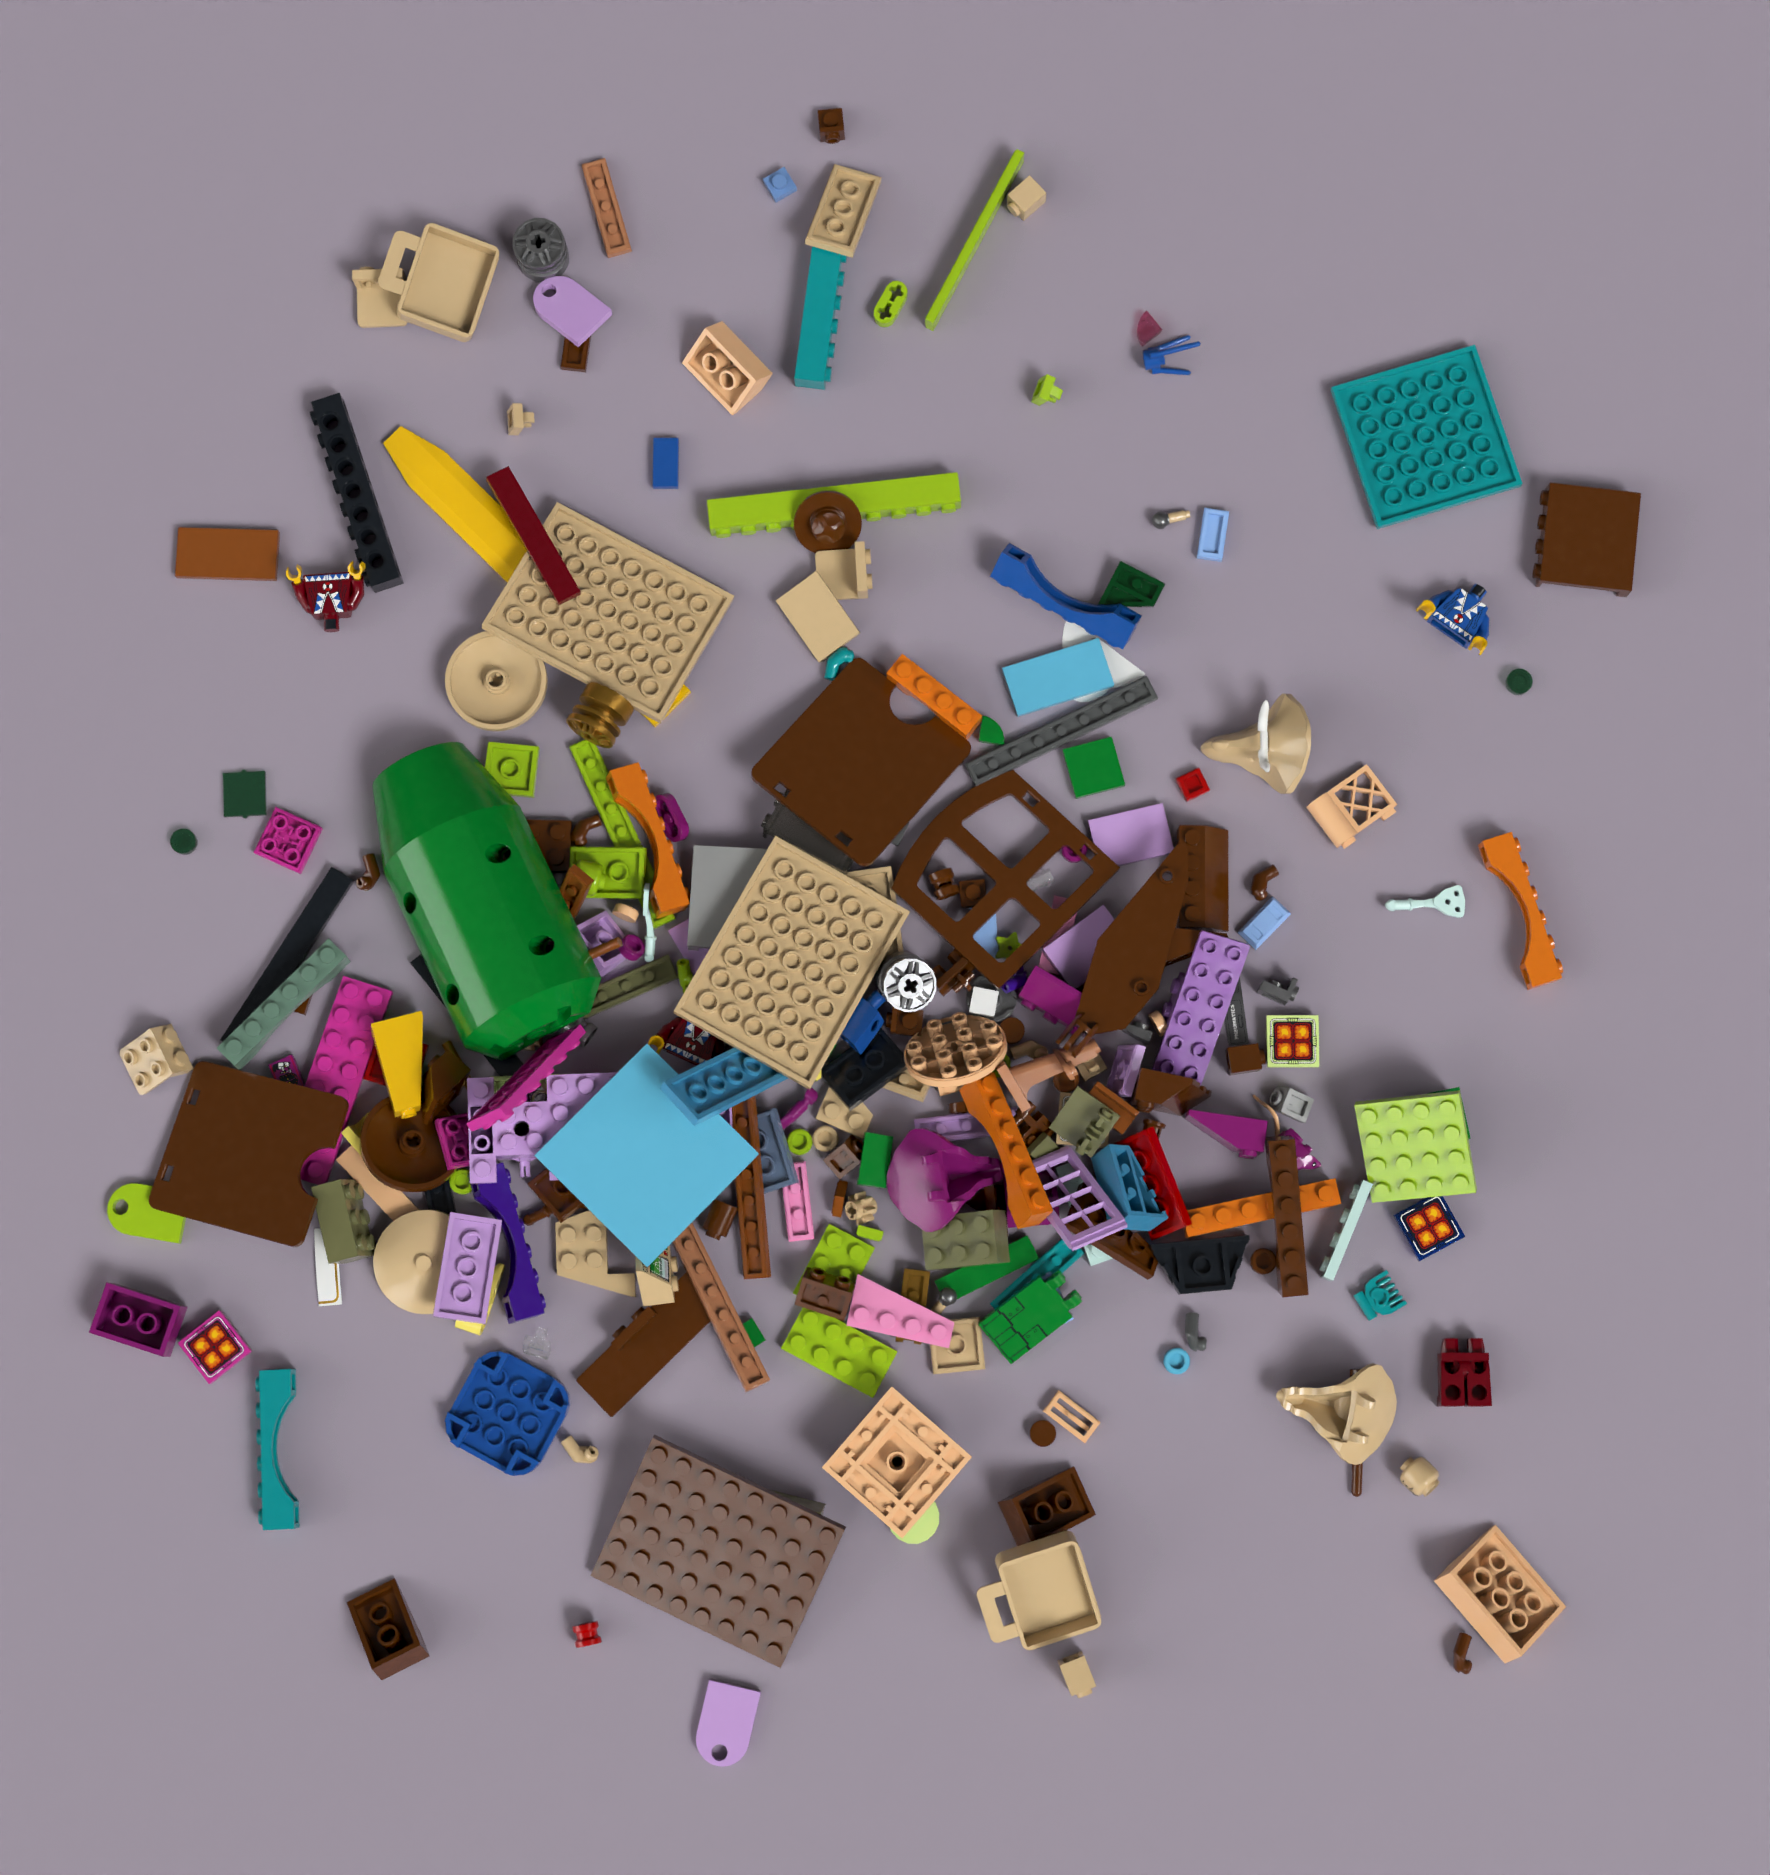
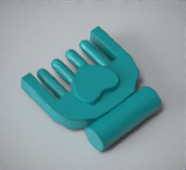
(1376, 1299)

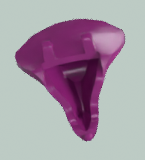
(935, 1178)

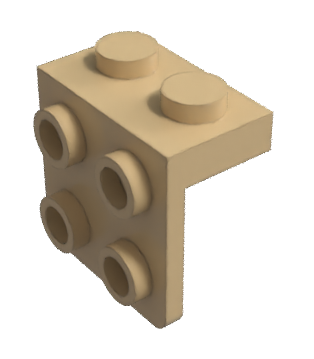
(376, 305)
(846, 571)
(155, 1058)

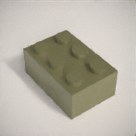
(343, 1221)
(968, 1241)

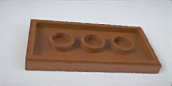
(227, 554)

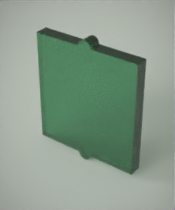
(244, 794)

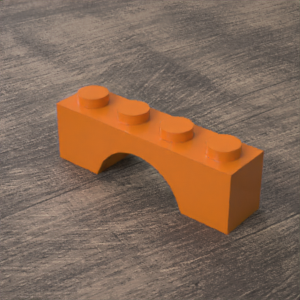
(945, 704)

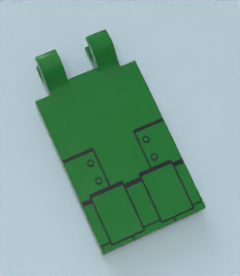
(1029, 1316)

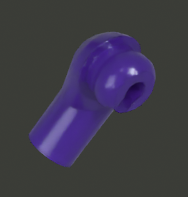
(1016, 981)

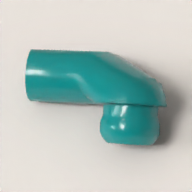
(835, 660)

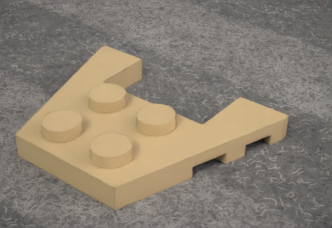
(584, 1254)

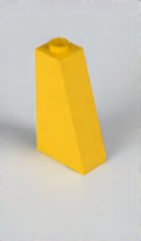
(400, 1057)

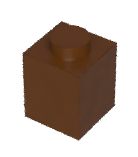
(1244, 1059)

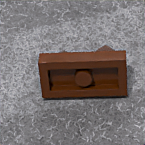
(989, 1199)

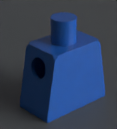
(864, 1022)

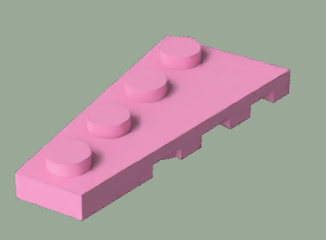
(892, 1314)

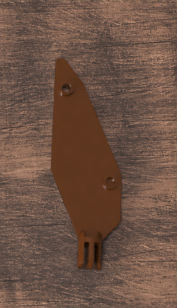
(1131, 955)

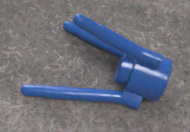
(1155, 356)

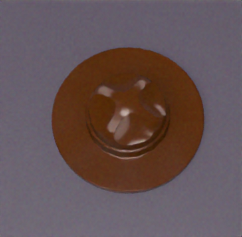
(827, 522)

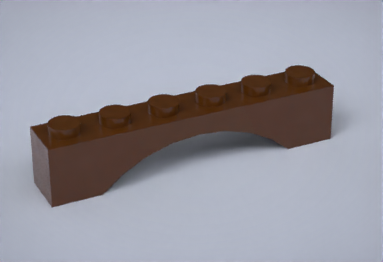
(1287, 1216)

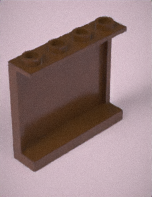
(1587, 538)

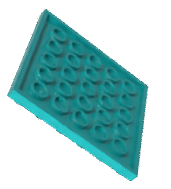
(1426, 436)

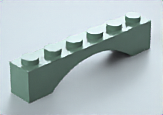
(262, 1023)

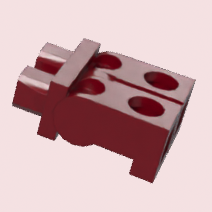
(1463, 1376)

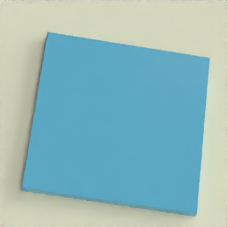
(642, 1159)

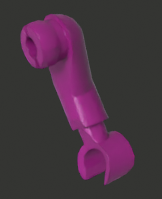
(799, 1108)

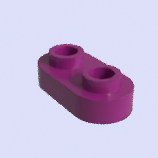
(675, 823)

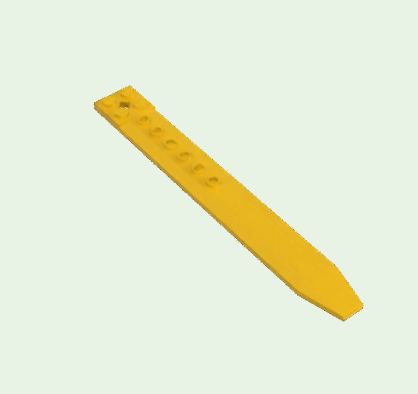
(465, 507)

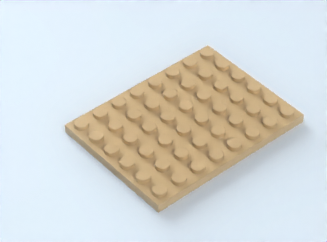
(631, 626)
(791, 962)

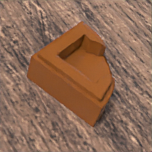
(839, 1198)

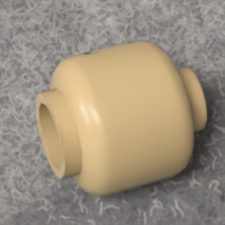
(1419, 1476)

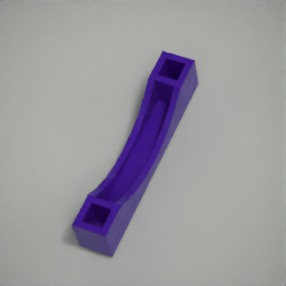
(522, 1295)

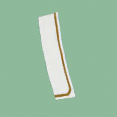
(326, 1274)

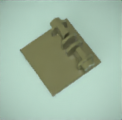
(1084, 1122)

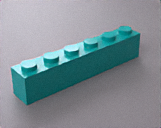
(819, 319)

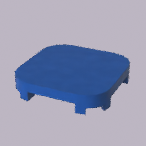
(507, 1413)

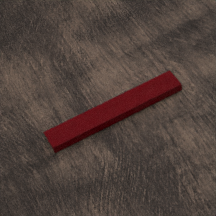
(533, 535)

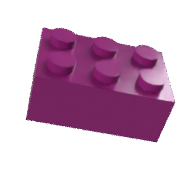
(138, 1319)

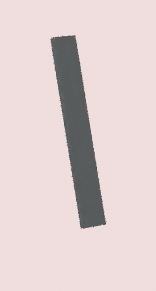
(1061, 731)

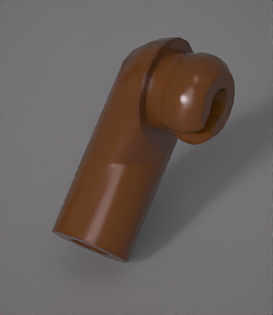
(1459, 1654)

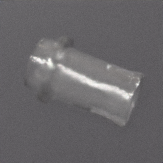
(1041, 880)

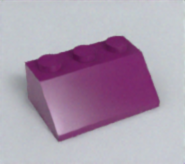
(1051, 997)

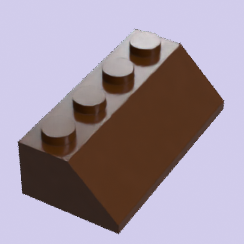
(1207, 890)

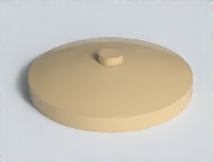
(494, 683)
(410, 1259)

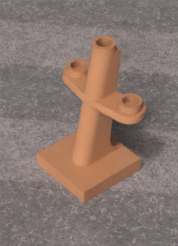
(1025, 1075)

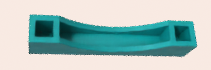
(279, 1504)

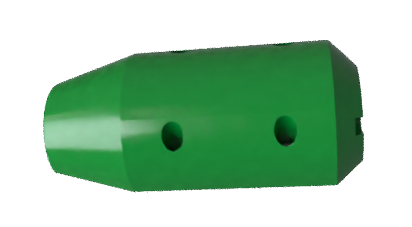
(480, 901)

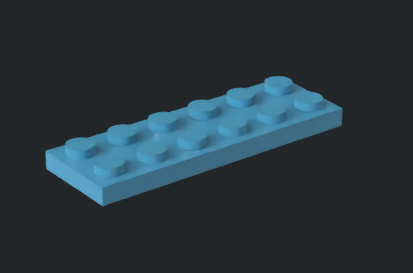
(719, 1085)

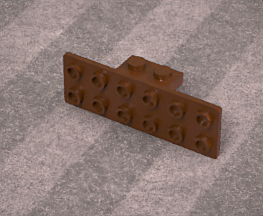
(644, 1348)

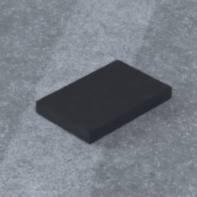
(860, 1076)

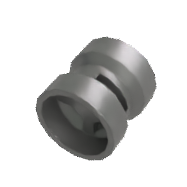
(588, 1027)

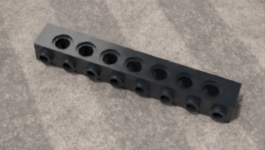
(334, 409)

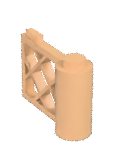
(1337, 821)

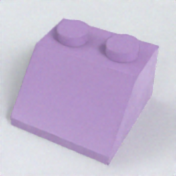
(598, 931)

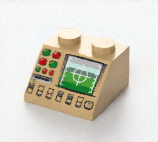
(658, 1280)

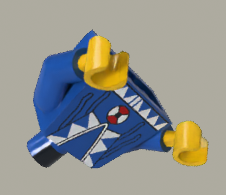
(1460, 616)

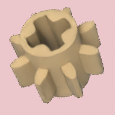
(861, 1208)

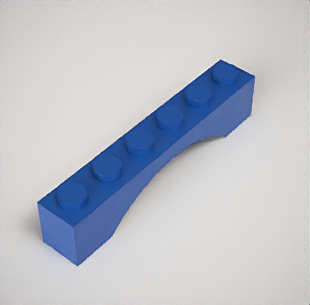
(1019, 571)

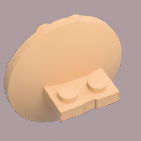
(955, 1051)

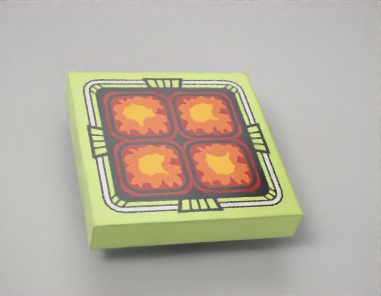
(1292, 1041)

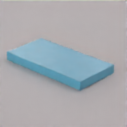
(1058, 677)

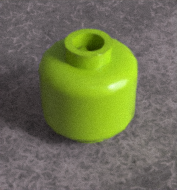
(593, 870)

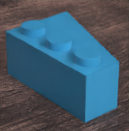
(1122, 1181)

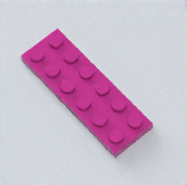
(526, 1079)

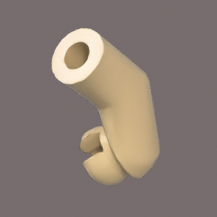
(578, 1453)

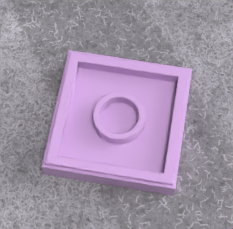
(1125, 1069)

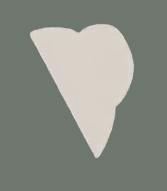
(1121, 669)

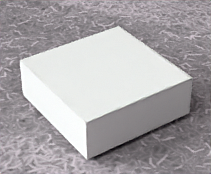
(983, 1002)

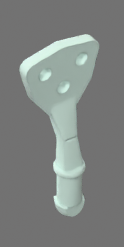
(1437, 902)
(649, 937)

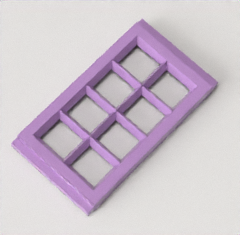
(1094, 1233)

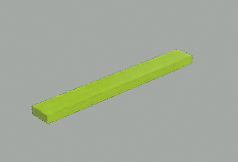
(974, 240)
(613, 815)

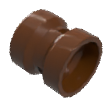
(943, 884)

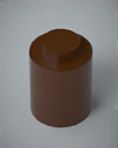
(719, 1219)

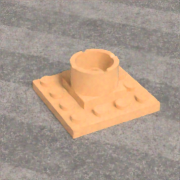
(897, 1492)

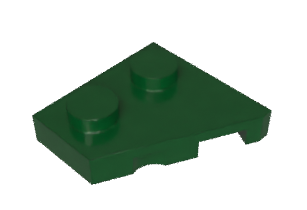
(1131, 588)

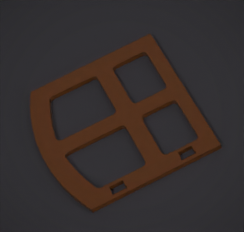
(1010, 882)

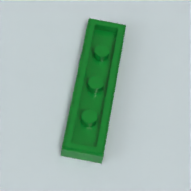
(972, 1278)

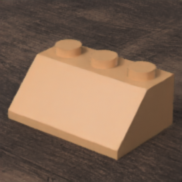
(726, 367)

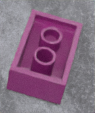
(1234, 1132)

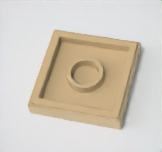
(964, 1350)

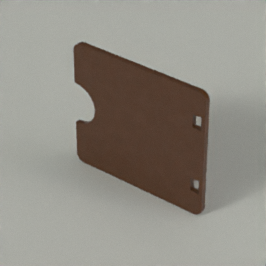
(858, 764)
(244, 1153)

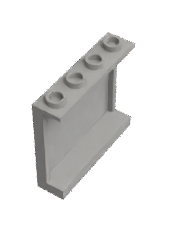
(716, 885)

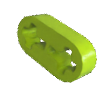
(885, 301)

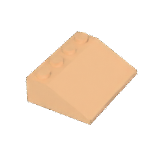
(1500, 1594)

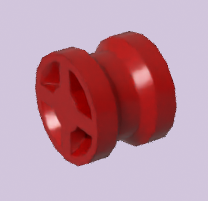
(586, 1634)

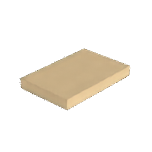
(818, 616)

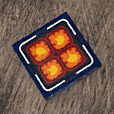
(1428, 1226)

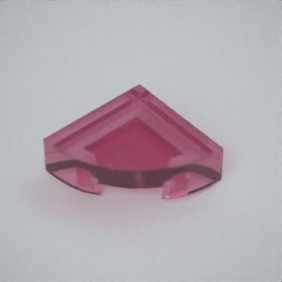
(1147, 329)

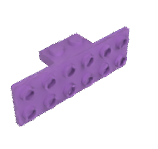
(1199, 1005)

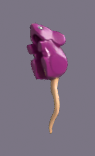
(1304, 1159)

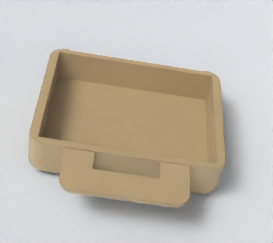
(444, 281)
(1045, 1593)

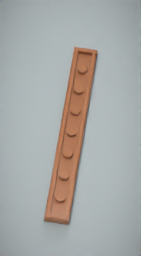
(720, 1309)

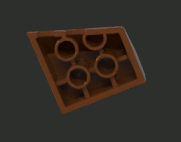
(1166, 1093)

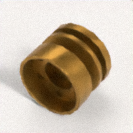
(600, 715)

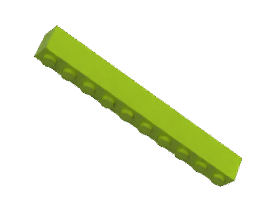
(873, 500)

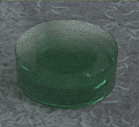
(1519, 682)
(183, 841)

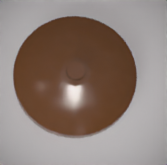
(403, 1151)

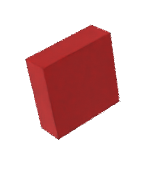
(1192, 784)

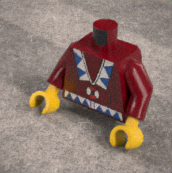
(329, 594)
(687, 1042)

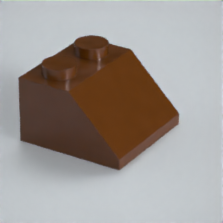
(442, 1084)

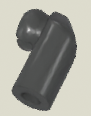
(1191, 1332)

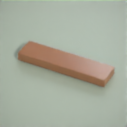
(606, 208)

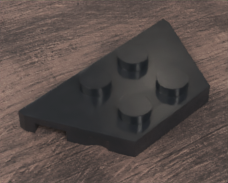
(1202, 1263)

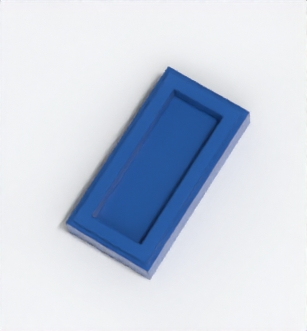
(665, 463)

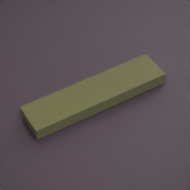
(633, 984)

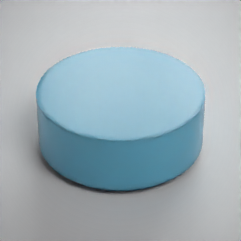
(1176, 1361)

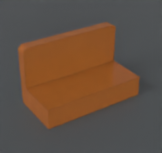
(1117, 1104)

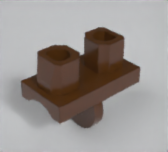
(956, 977)

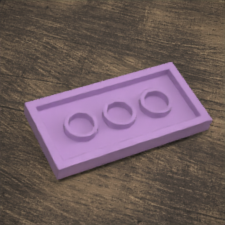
(467, 1268)

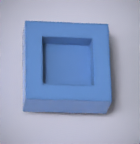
(780, 184)

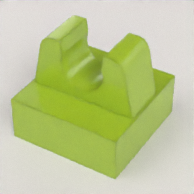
(1046, 391)

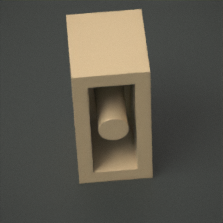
(1077, 1674)

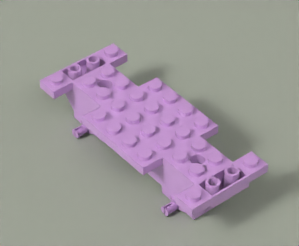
(545, 1118)

